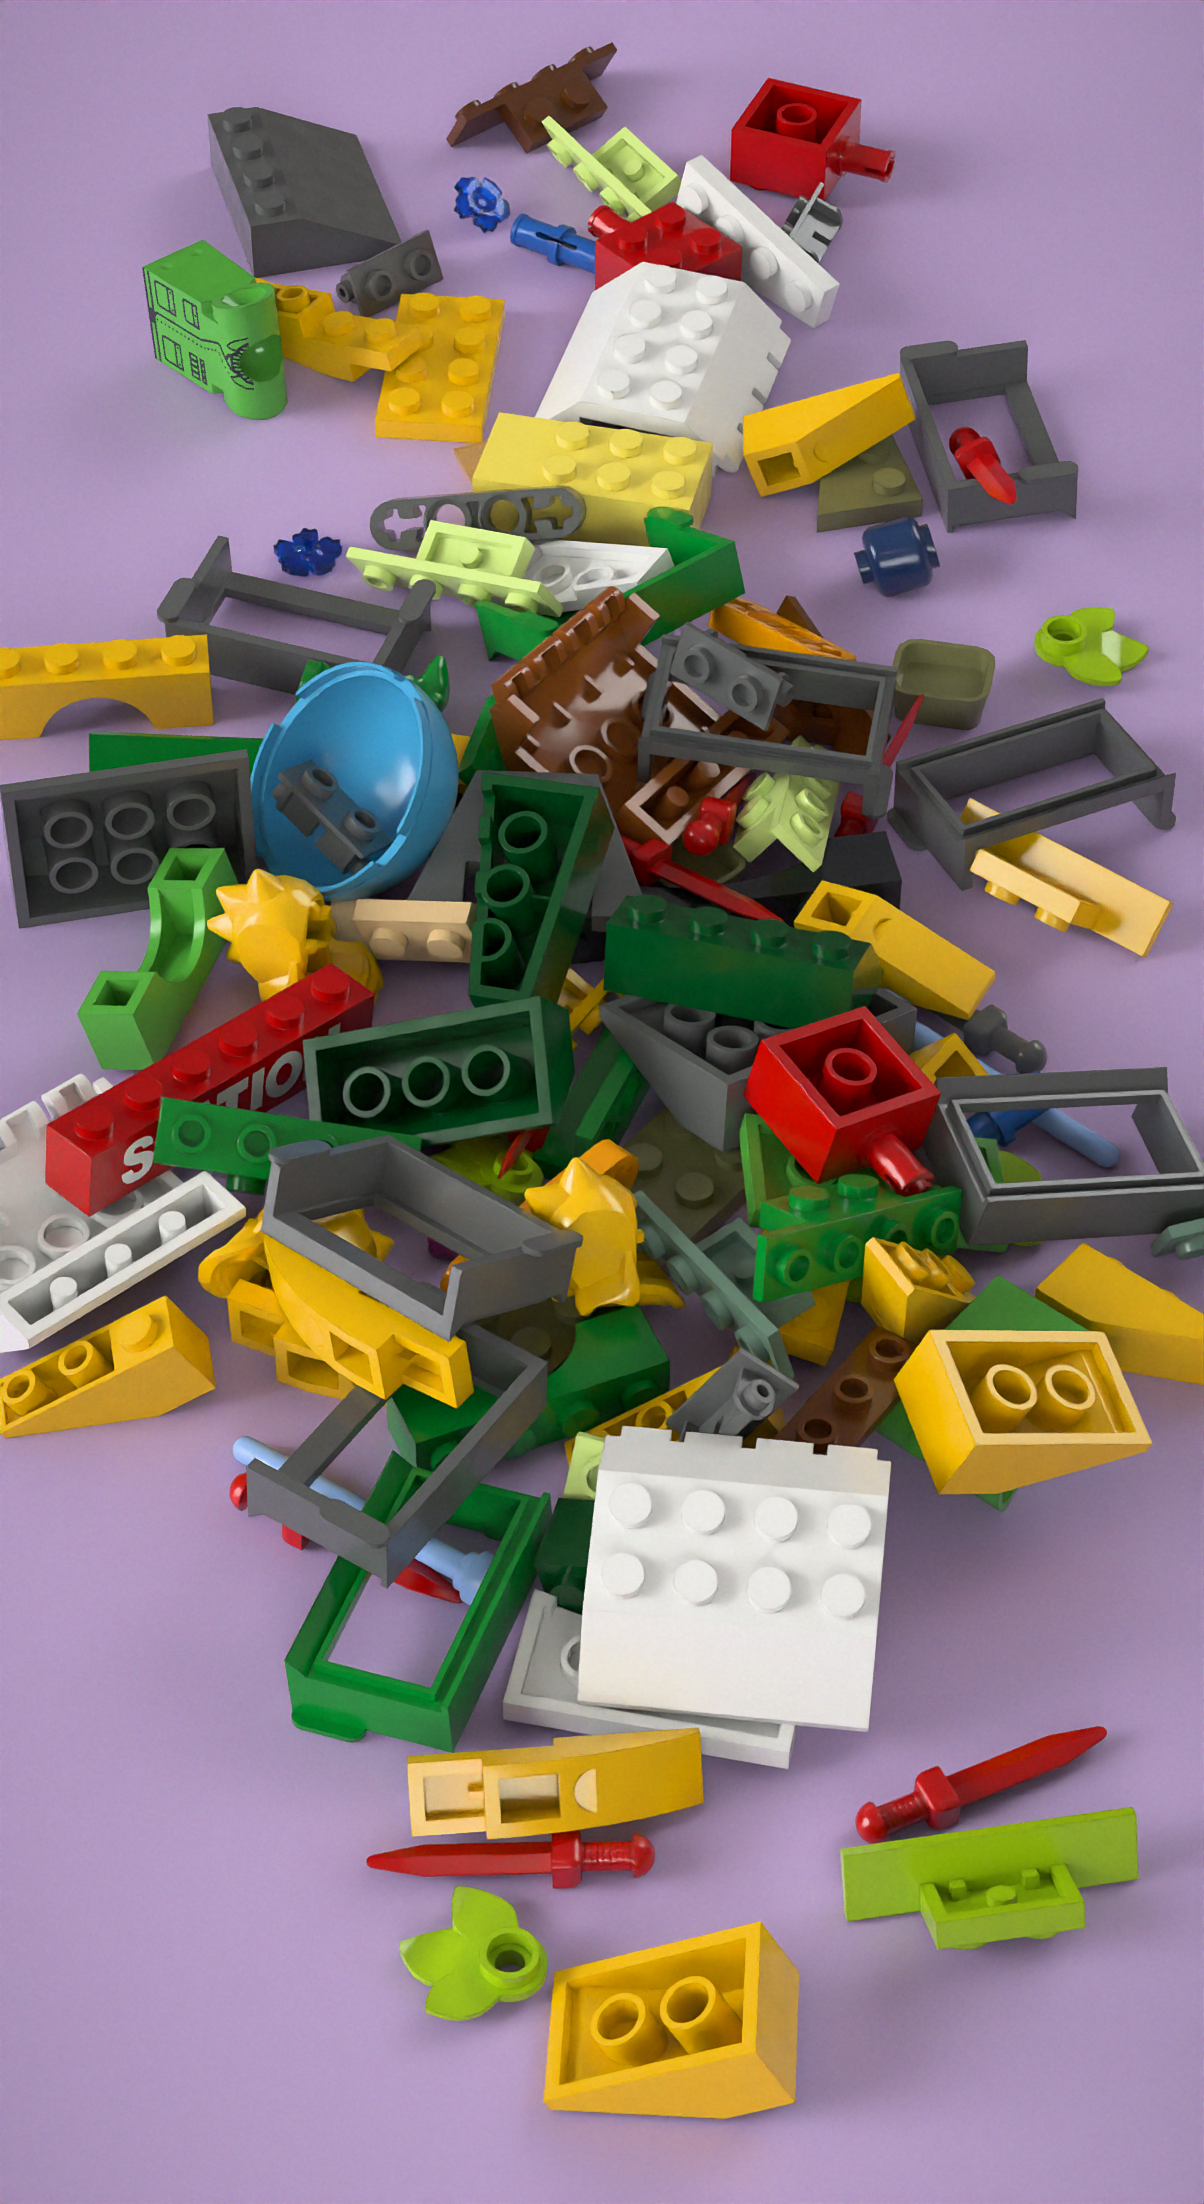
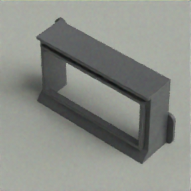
(944, 374)
(272, 663)
(817, 681)
(930, 778)
(1068, 1206)
(509, 1251)
(383, 1549)

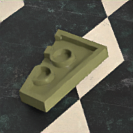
(868, 490)

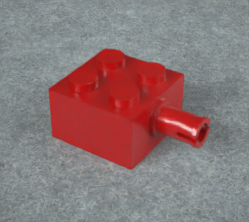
(802, 137)
(661, 238)
(845, 1100)

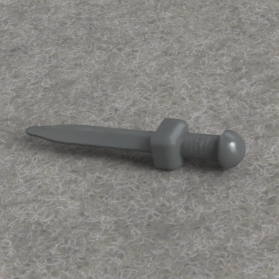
(989, 1031)

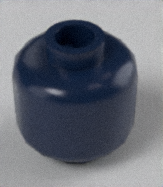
(897, 556)

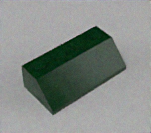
(736, 963)
(447, 1073)

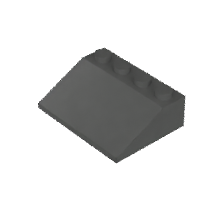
(297, 192)
(99, 836)
(705, 1058)

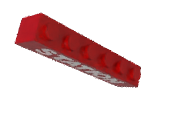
(243, 1064)

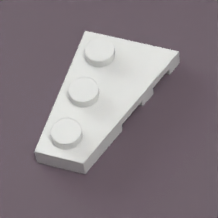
(582, 570)

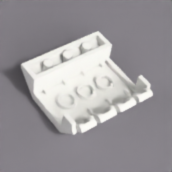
(671, 358)
(66, 1263)
(734, 1579)

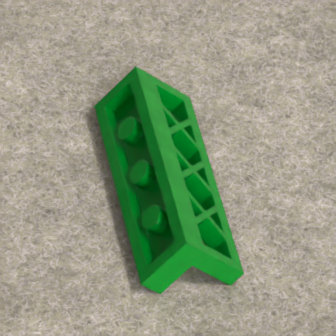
(596, 1106)

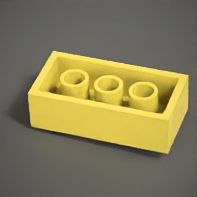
(612, 469)

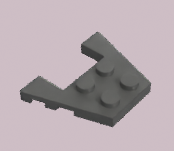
(459, 853)

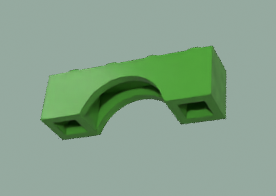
(139, 1012)

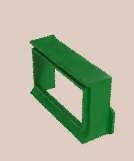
(702, 579)
(351, 1701)

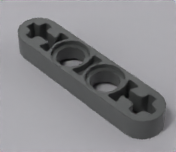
(477, 512)

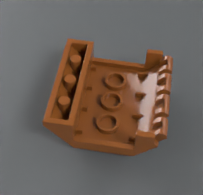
(580, 708)

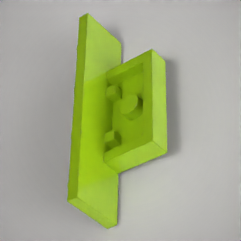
(994, 1878)

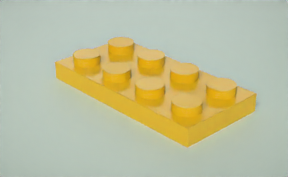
(449, 380)

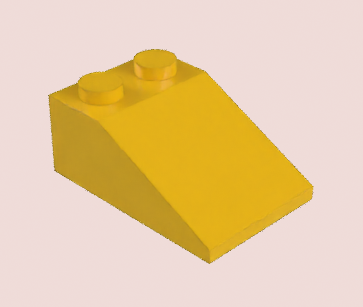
(1017, 1407)
(677, 2029)

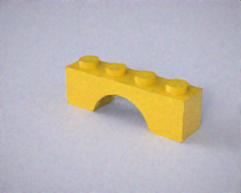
(156, 675)

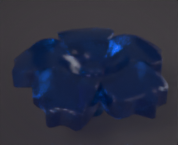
(481, 202)
(307, 553)

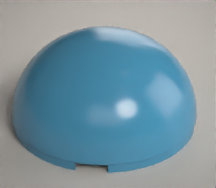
(388, 756)

